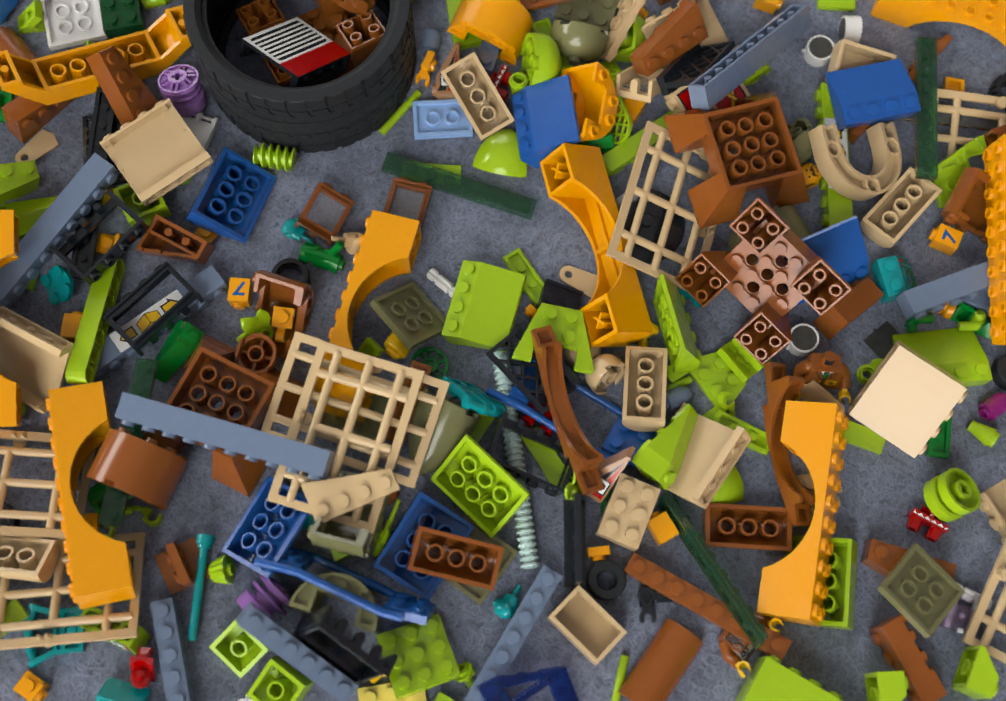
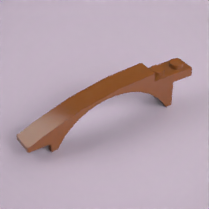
(779, 389)
(581, 453)

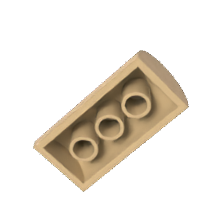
(477, 96)
(899, 209)
(644, 388)
(27, 558)

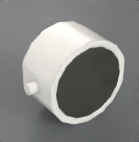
(850, 28)
(818, 51)
(804, 340)

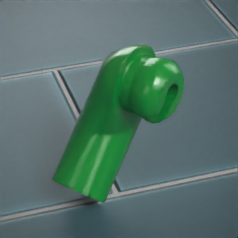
(911, 324)

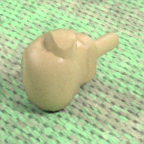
(350, 240)

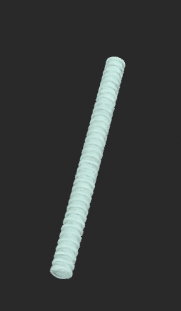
(515, 459)

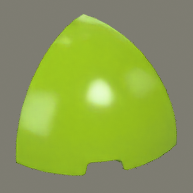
(501, 155)
(731, 489)

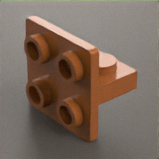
(179, 565)

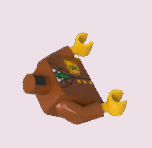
(827, 371)

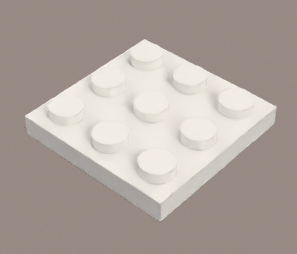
(72, 22)

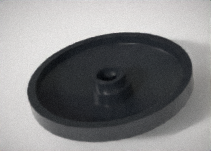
(652, 225)

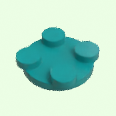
(58, 284)

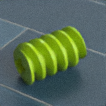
(274, 158)

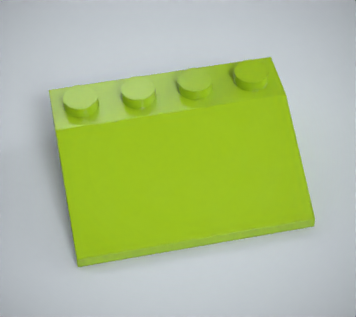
(483, 305)
(675, 326)
(952, 351)
(480, 486)
(841, 583)

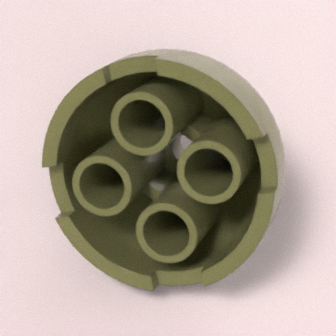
(579, 40)
(800, 138)

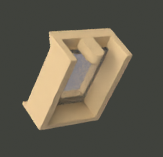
(636, 85)

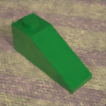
(177, 349)

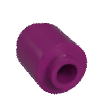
(993, 406)

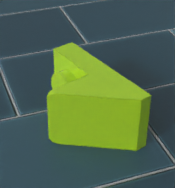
(32, 19)

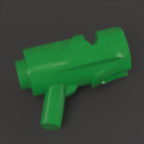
(323, 258)

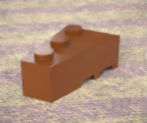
(174, 242)
(849, 308)

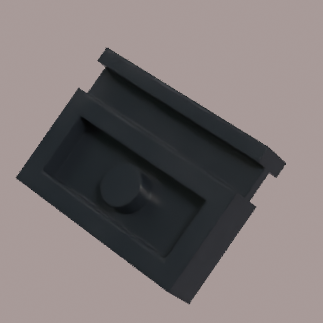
(560, 295)

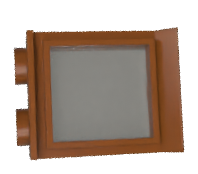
(409, 199)
(324, 212)

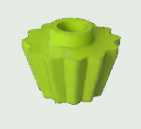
(222, 570)

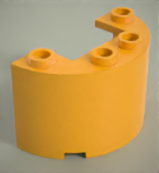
(496, 22)
(594, 99)

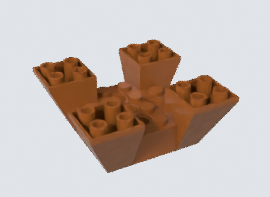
(355, 34)
(733, 174)
(769, 302)
(210, 371)

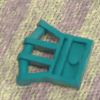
(474, 398)
(58, 649)

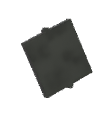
(881, 339)

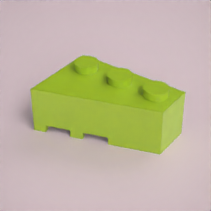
(17, 180)

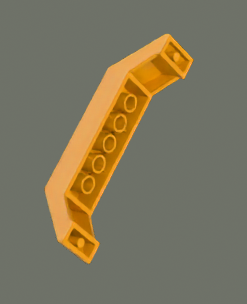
(68, 74)

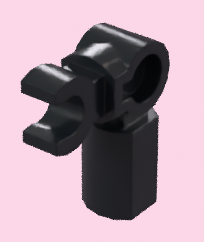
(646, 601)

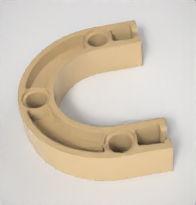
(839, 172)

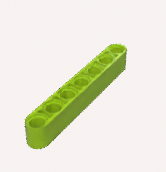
(93, 327)

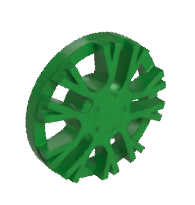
(432, 361)

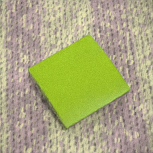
(740, 360)

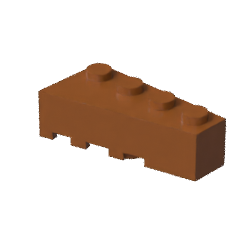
(671, 39)
(121, 84)
(27, 116)

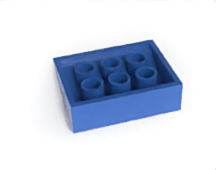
(871, 94)
(545, 118)
(231, 196)
(841, 248)
(265, 529)
(394, 555)

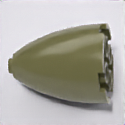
(450, 428)

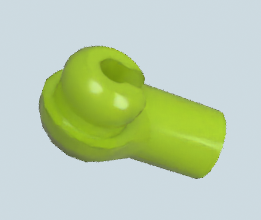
(974, 323)

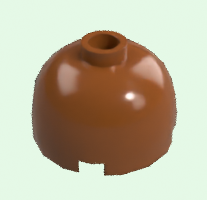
(257, 353)

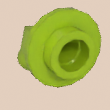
(466, 671)

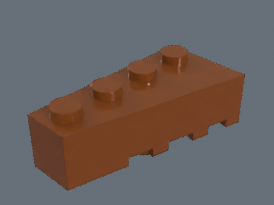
(884, 556)
(904, 655)

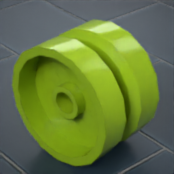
(951, 495)

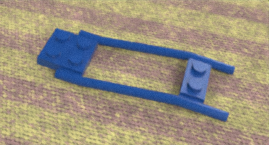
(616, 441)
(399, 606)

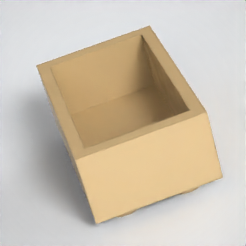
(850, 54)
(627, 512)
(587, 625)

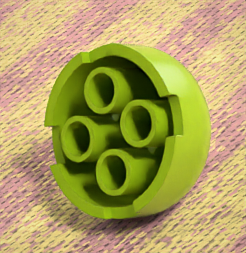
(540, 58)

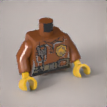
(738, 652)

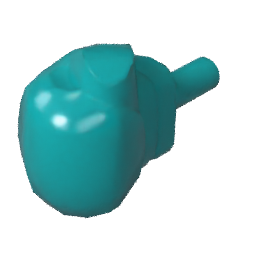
(295, 233)
(507, 606)

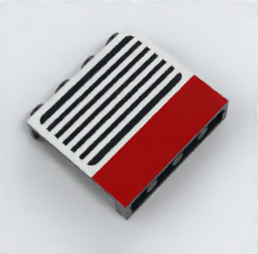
(299, 52)

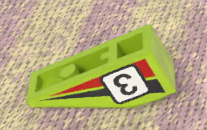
(130, 644)

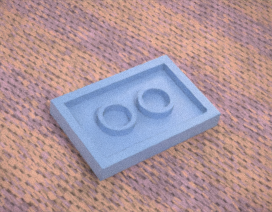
(440, 120)

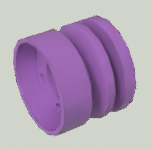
(183, 88)
(268, 597)

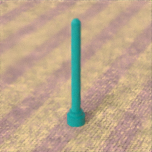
(204, 543)

